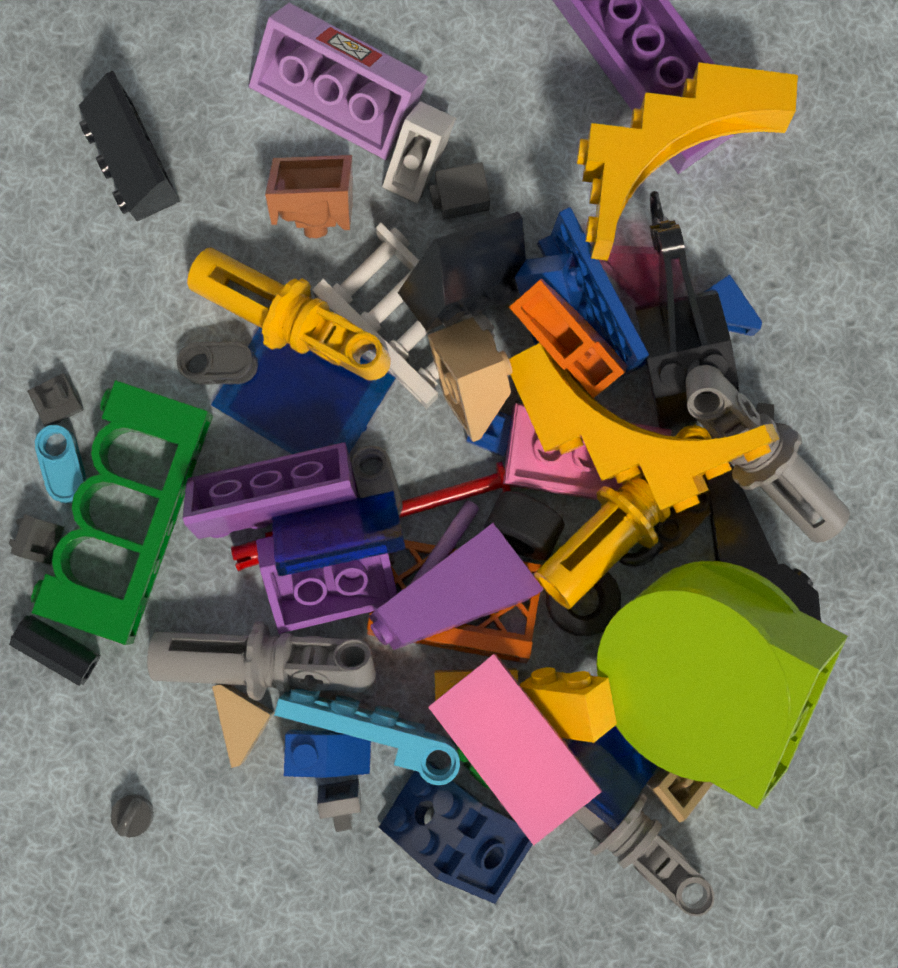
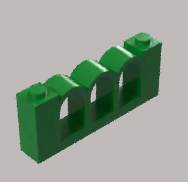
(91, 609)

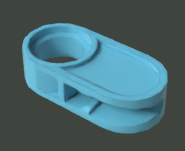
(63, 472)

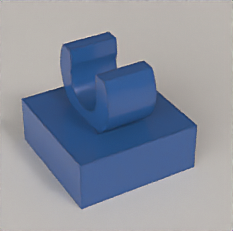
(496, 436)

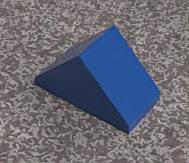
(737, 310)

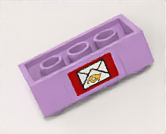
(335, 79)

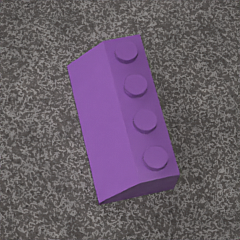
(266, 489)

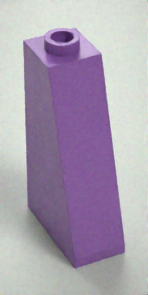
(463, 587)

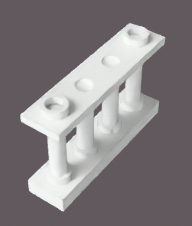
(420, 382)

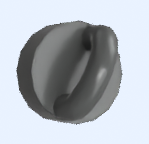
(132, 815)

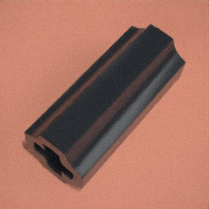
(54, 650)

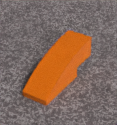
(569, 338)

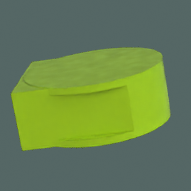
(717, 675)

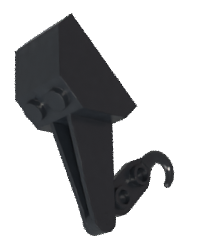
(680, 330)
(735, 540)

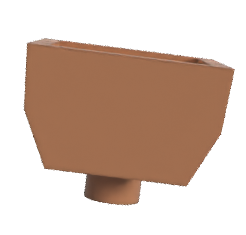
(311, 192)

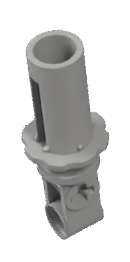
(779, 473)
(262, 661)
(656, 859)

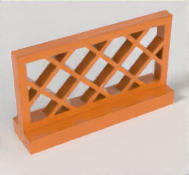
(472, 638)

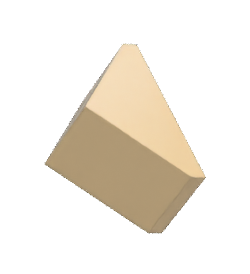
(240, 720)
(677, 793)

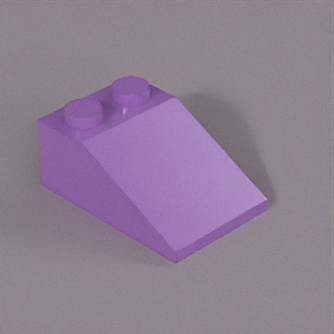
(324, 592)

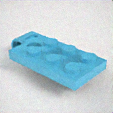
(378, 726)

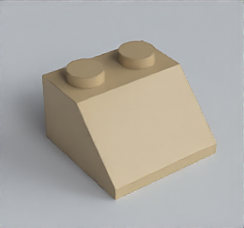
(471, 374)

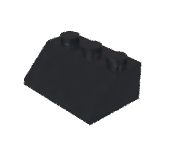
(125, 150)
(466, 272)

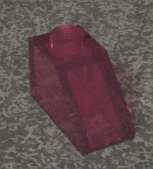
(638, 272)

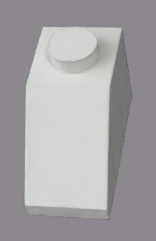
(418, 151)

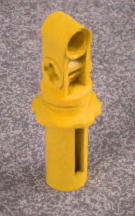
(291, 317)
(607, 536)

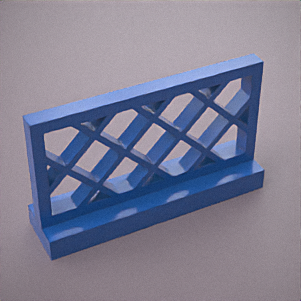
(608, 312)

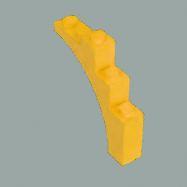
(713, 105)
(672, 465)

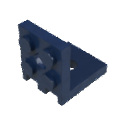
(457, 836)

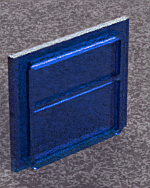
(302, 399)

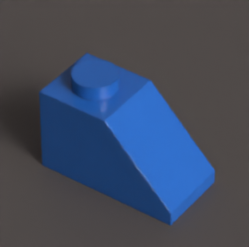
(325, 754)

